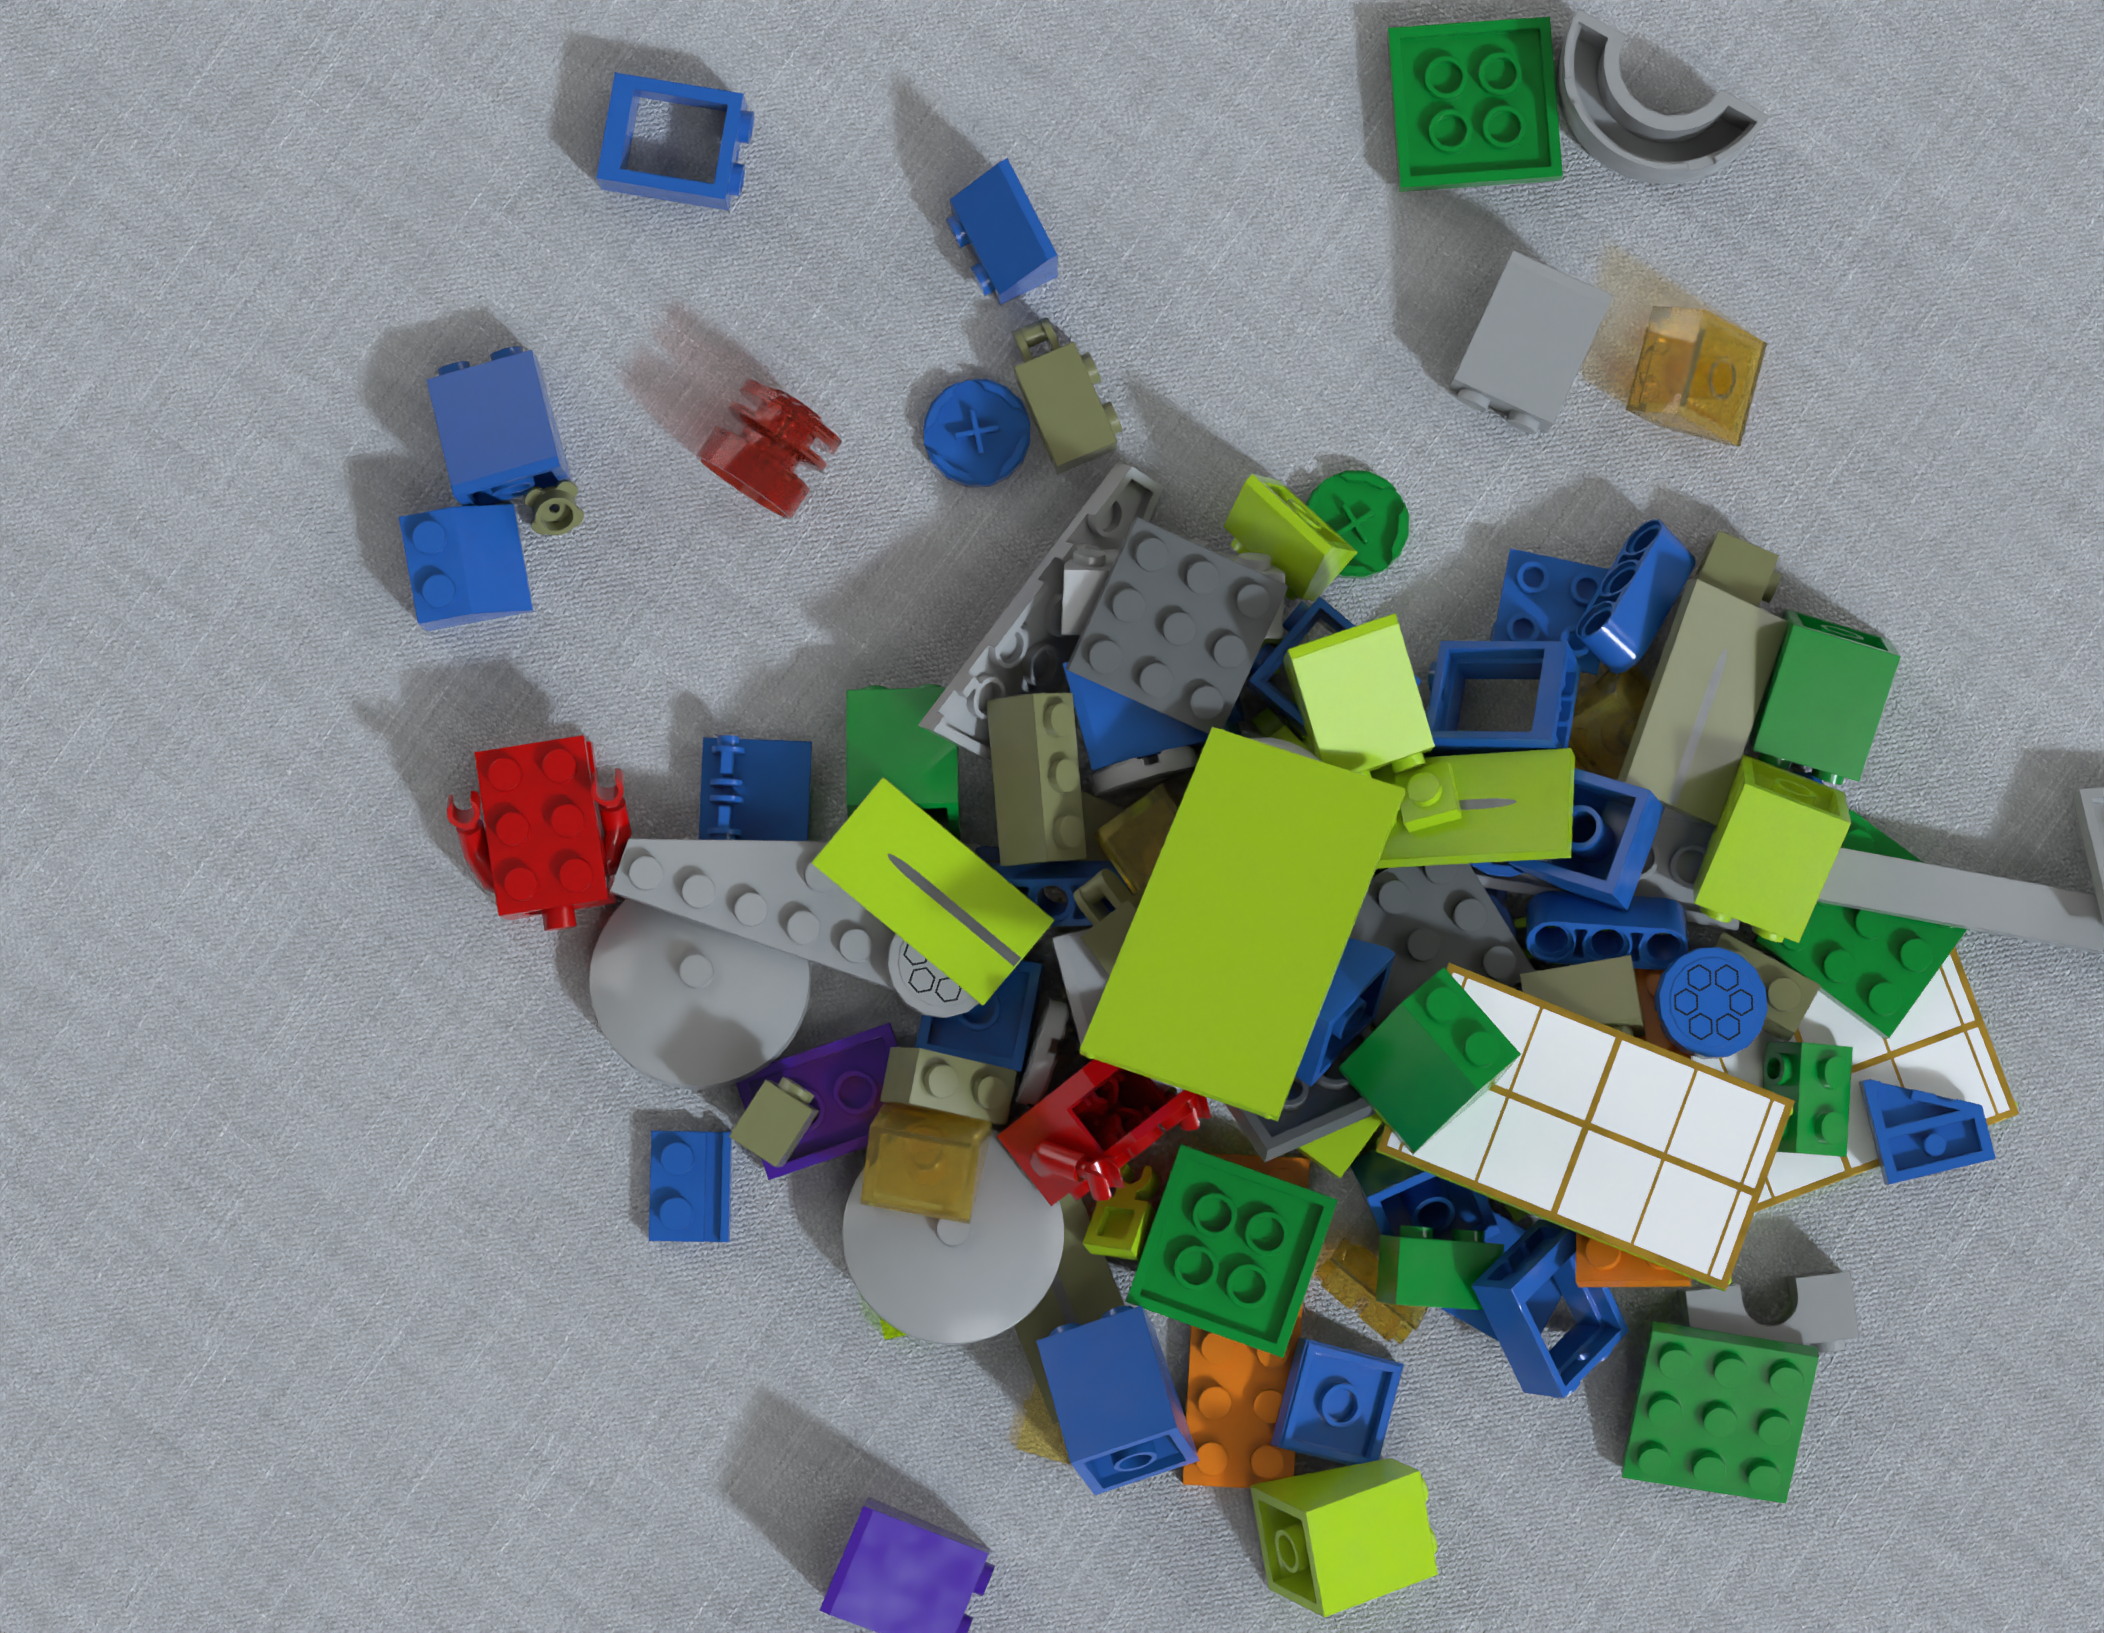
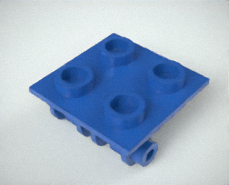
(1545, 601)
(755, 789)

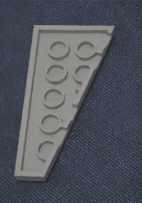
(1026, 644)
(761, 895)

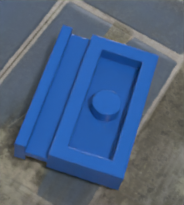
(690, 1186)

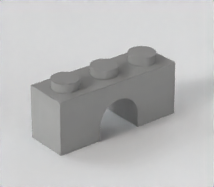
(1817, 1312)

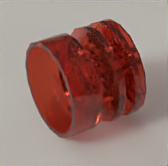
(769, 448)

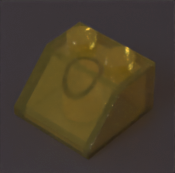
(1696, 374)

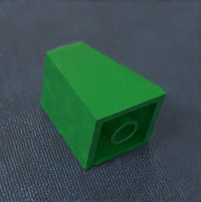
(1824, 698)
(889, 744)
(1429, 1061)

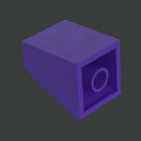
(906, 1575)

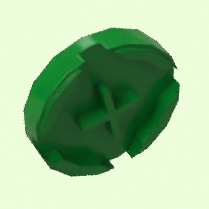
(1367, 516)

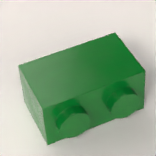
(1433, 1271)

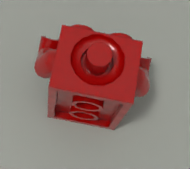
(548, 830)
(1094, 1127)

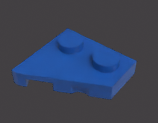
(1923, 1131)

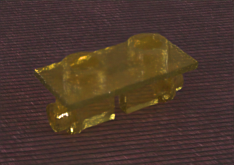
(1353, 1274)

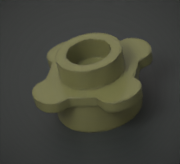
(558, 520)

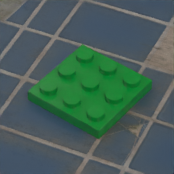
(1474, 104)
(1864, 958)
(1231, 1250)
(1719, 1412)

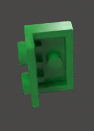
(1820, 1086)

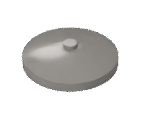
(693, 999)
(954, 1277)

